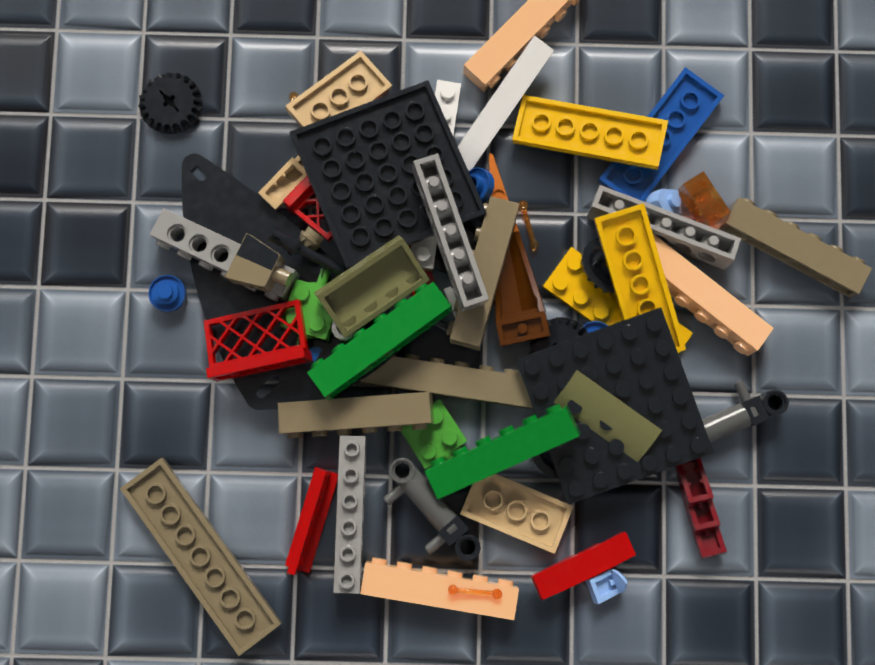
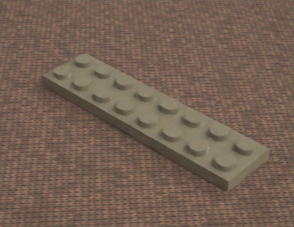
(201, 556)

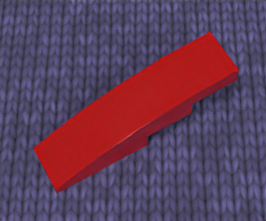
(583, 565)

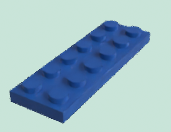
(686, 108)

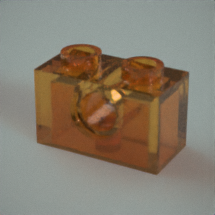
(703, 200)

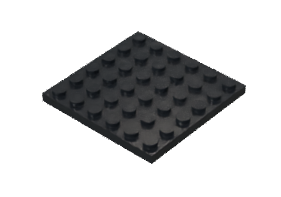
(365, 174)
(641, 369)

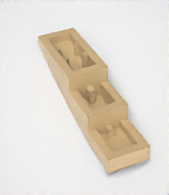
(283, 182)

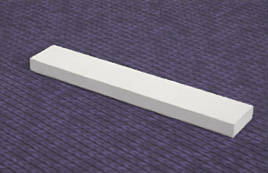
(503, 101)

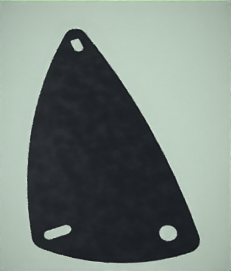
(232, 211)

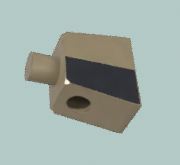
(258, 266)

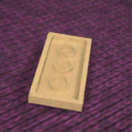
(344, 88)
(517, 511)

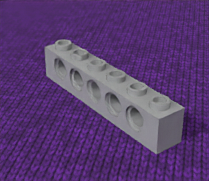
(171, 225)
(677, 231)
(449, 232)
(350, 514)

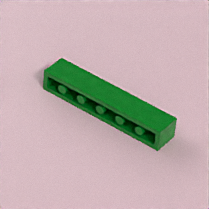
(380, 340)
(503, 451)

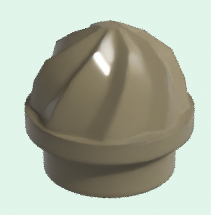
(311, 239)

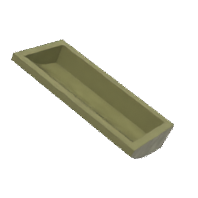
(372, 286)
(598, 404)

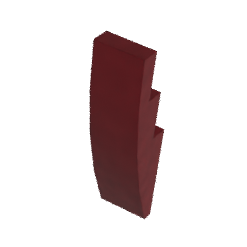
(700, 509)

